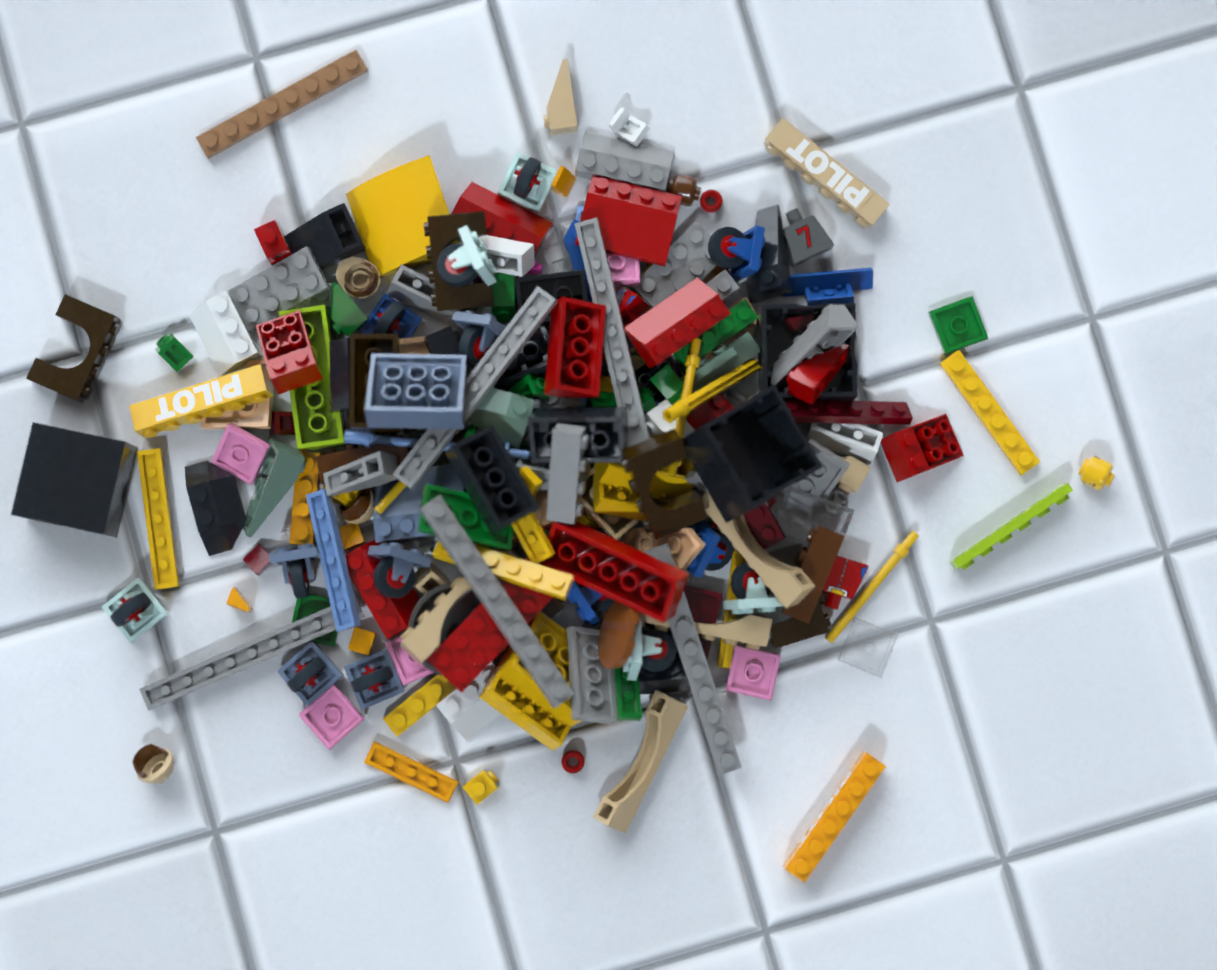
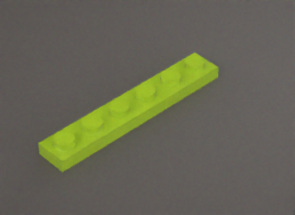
(1004, 532)

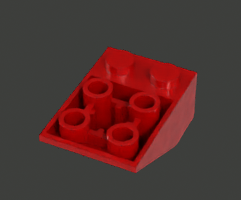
(288, 352)
(921, 447)

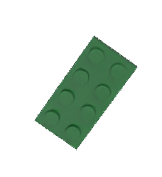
(467, 516)

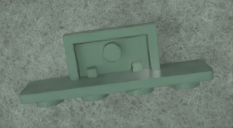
(724, 360)

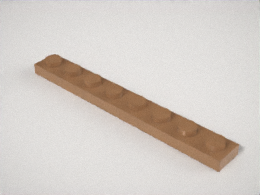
(281, 104)

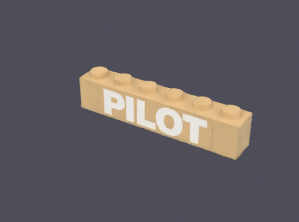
(826, 174)

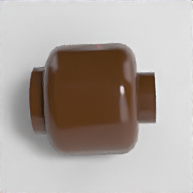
(685, 187)

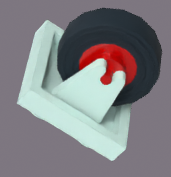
(527, 182)
(463, 262)
(750, 593)
(135, 610)
(653, 651)

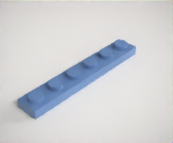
(333, 560)

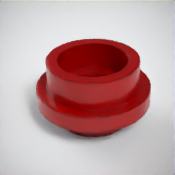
(714, 195)
(573, 769)

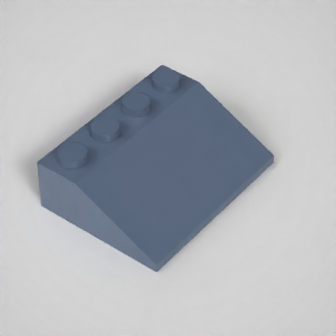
(416, 391)
(401, 517)

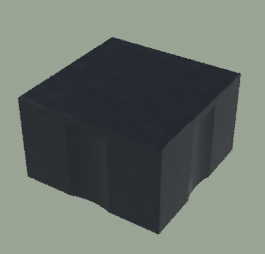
(776, 337)
(750, 454)
(74, 479)

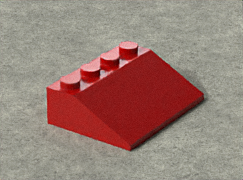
(632, 218)

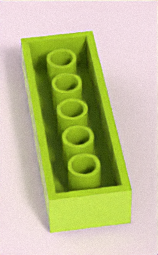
(311, 404)

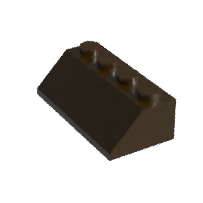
(360, 356)

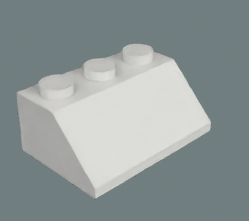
(224, 334)
(468, 711)

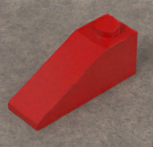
(816, 373)

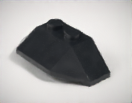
(215, 506)

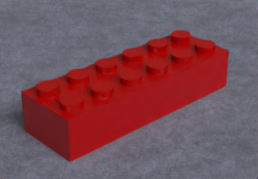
(616, 570)
(479, 639)

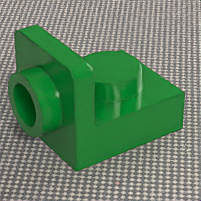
(173, 352)
(530, 387)

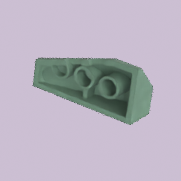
(506, 413)
(278, 476)

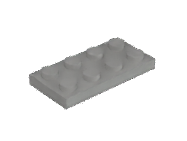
(686, 260)
(279, 288)
(591, 682)

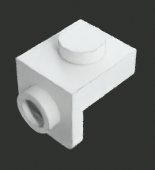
(628, 127)

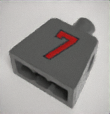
(805, 238)

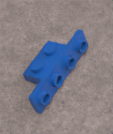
(831, 285)

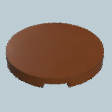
(616, 635)

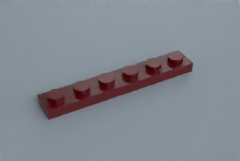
(850, 412)

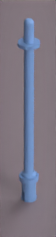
(371, 438)

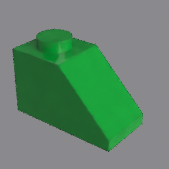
(504, 297)
(344, 312)
(668, 384)

